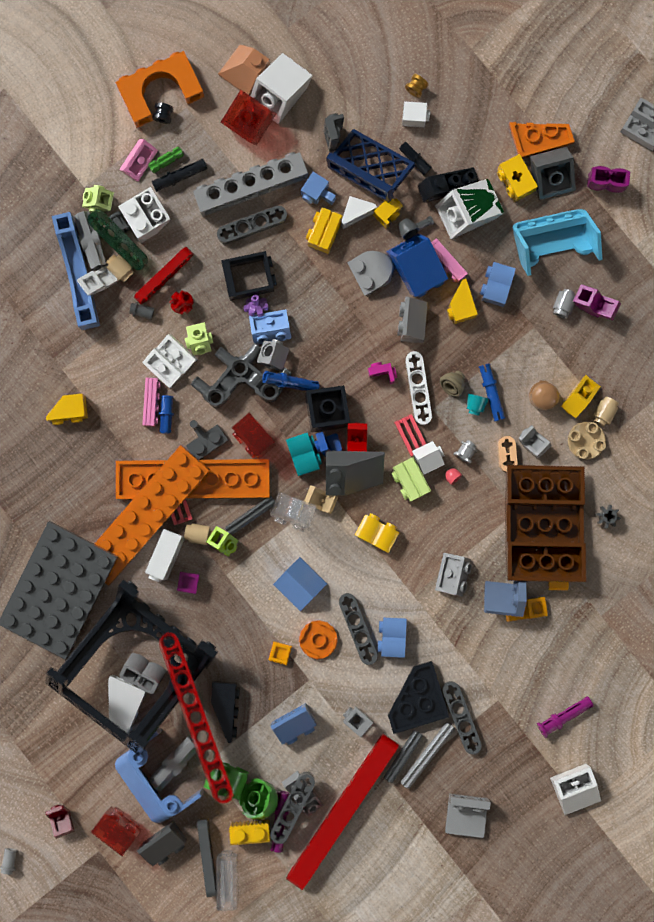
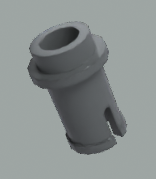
(142, 311)

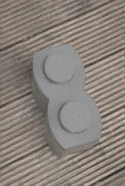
(142, 673)

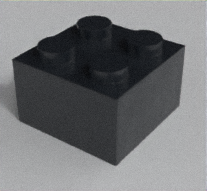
(327, 408)

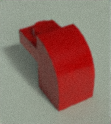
(357, 437)

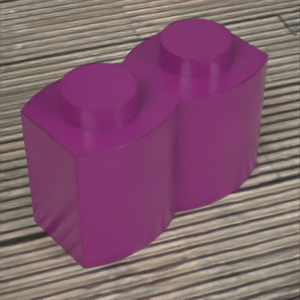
(612, 180)

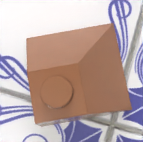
(244, 68)

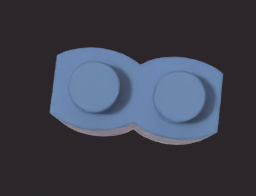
(498, 284)
(393, 637)

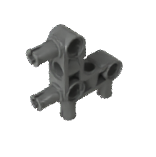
(231, 379)

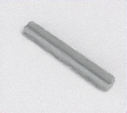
(427, 755)

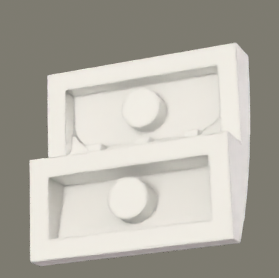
(169, 360)

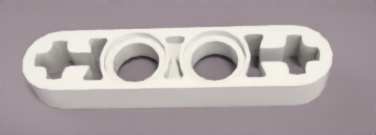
(416, 388)

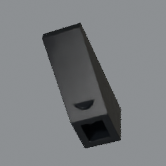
(440, 185)
(223, 702)

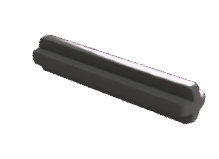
(250, 515)
(403, 756)

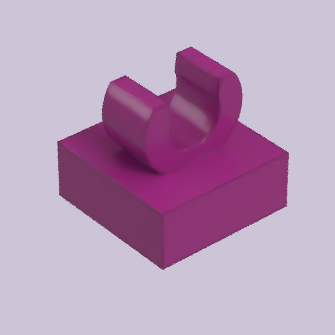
(188, 582)

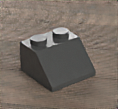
(553, 172)
(162, 844)

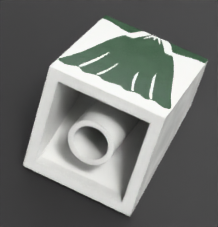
(469, 208)

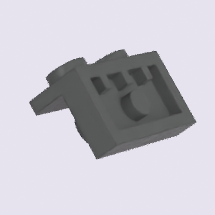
(331, 130)

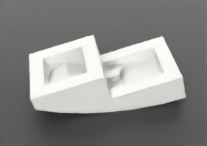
(97, 281)

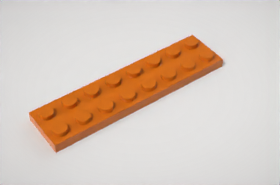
(225, 480)
(151, 508)

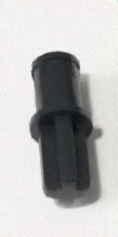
(412, 155)

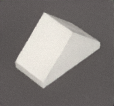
(356, 211)

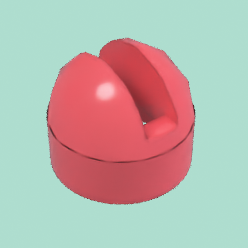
(453, 476)

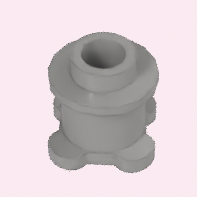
(466, 451)

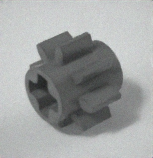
(602, 519)

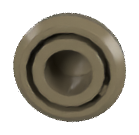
(453, 383)

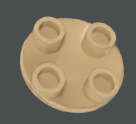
(586, 440)

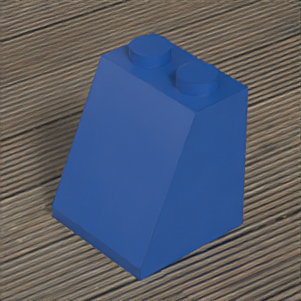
(418, 265)

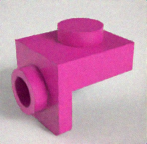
(378, 369)

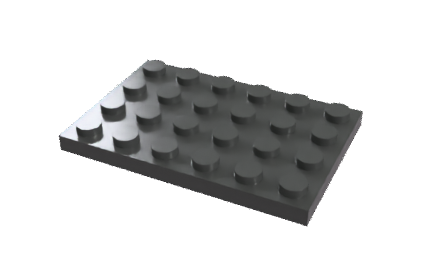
(57, 590)

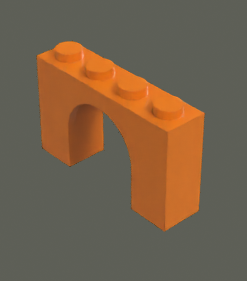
(175, 68)

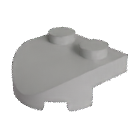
(372, 270)

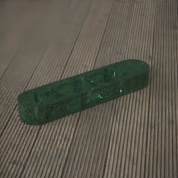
(120, 237)

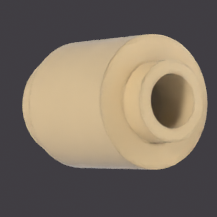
(119, 267)
(605, 411)
(197, 533)

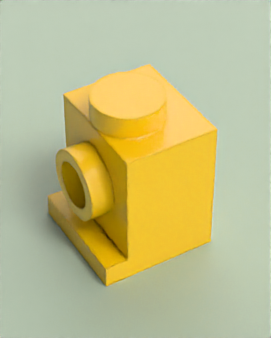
(388, 212)

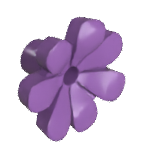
(256, 305)

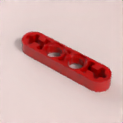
(163, 275)

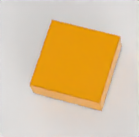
(280, 653)

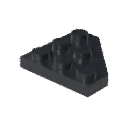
(418, 700)

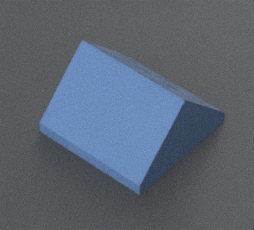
(300, 584)

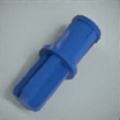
(166, 414)

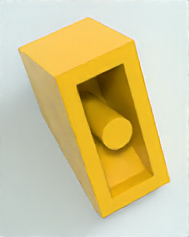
(462, 304)
(580, 396)

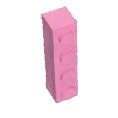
(448, 262)
(150, 402)

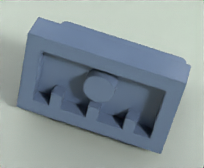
(505, 598)

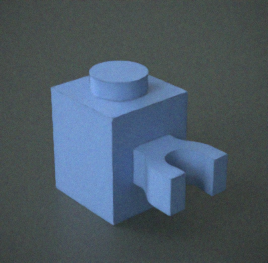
(315, 189)

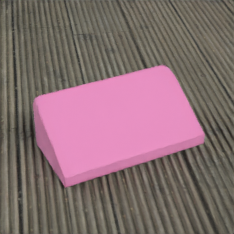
(139, 159)

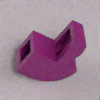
(595, 304)

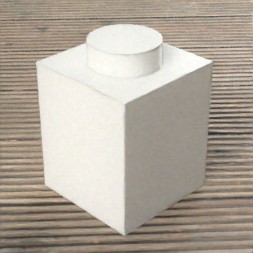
(415, 114)
(429, 457)

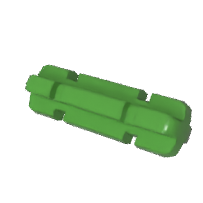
(166, 159)

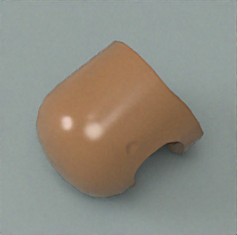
(544, 395)

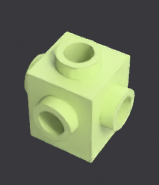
(97, 198)
(198, 339)

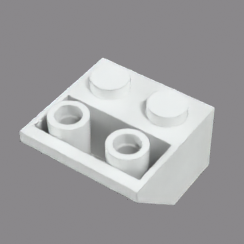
(144, 214)
(576, 789)

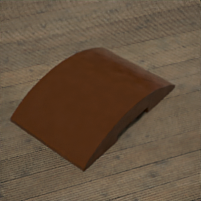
(545, 523)

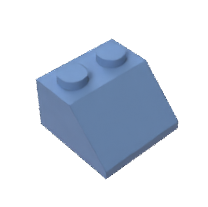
(294, 724)

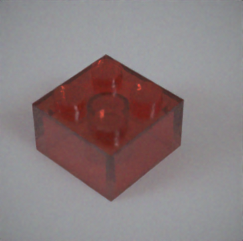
(248, 117)
(254, 436)
(116, 830)

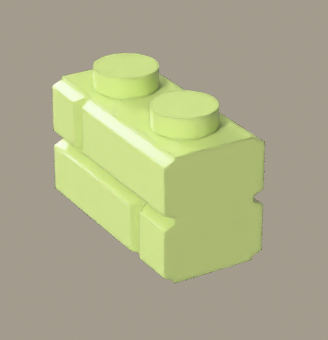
(411, 479)

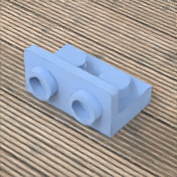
(270, 326)

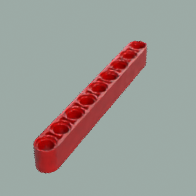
(202, 725)
(342, 811)

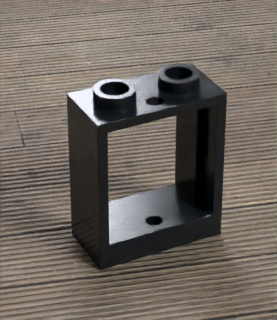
(246, 259)

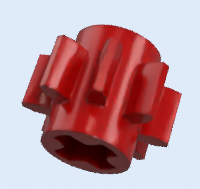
(181, 302)

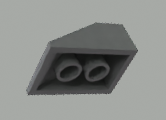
(353, 471)

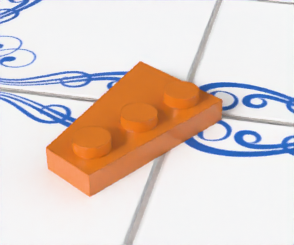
(540, 138)

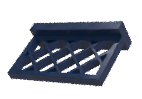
(359, 175)

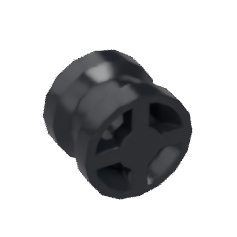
(162, 113)

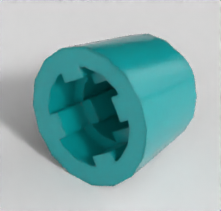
(476, 404)

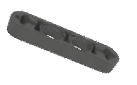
(251, 222)
(355, 629)
(459, 718)
(292, 807)
(207, 858)

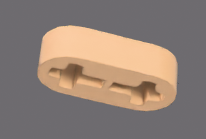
(502, 452)

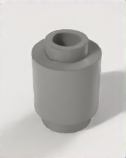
(564, 303)

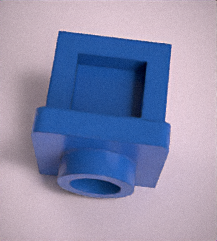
(327, 443)

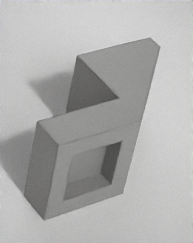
(313, 802)

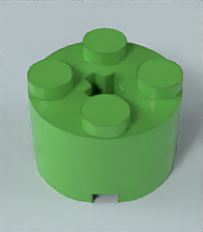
(237, 779)

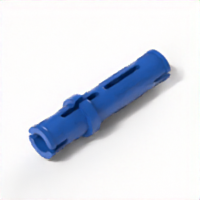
(283, 380)
(492, 392)

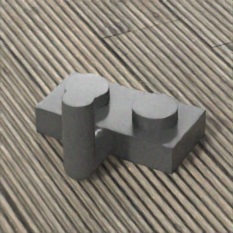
(206, 441)

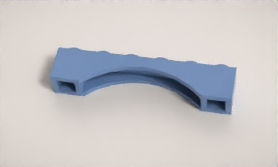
(72, 253)

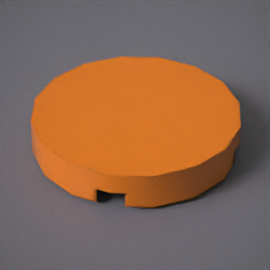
(318, 639)

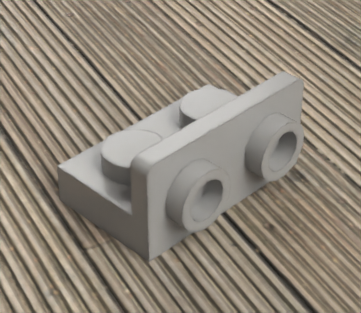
(453, 574)

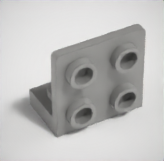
(466, 815)

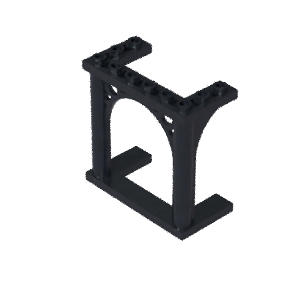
(125, 603)

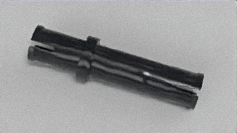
(179, 175)

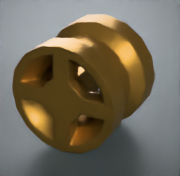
(416, 85)

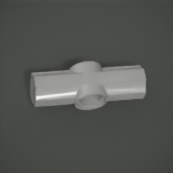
(90, 241)
(173, 764)

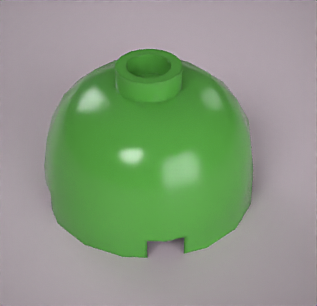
(259, 799)

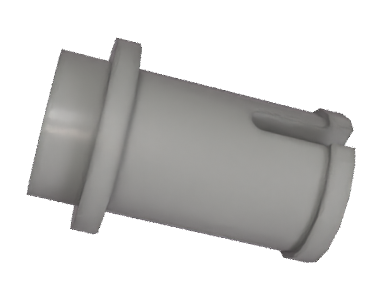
(8, 861)

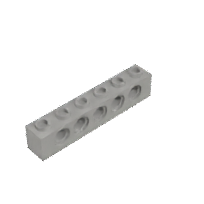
(279, 180)

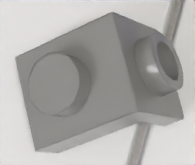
(534, 442)

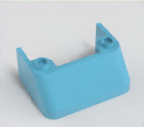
(555, 234)

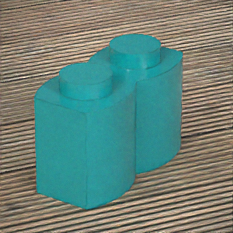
(303, 454)

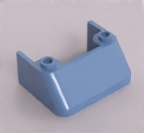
(158, 810)

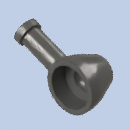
(409, 229)

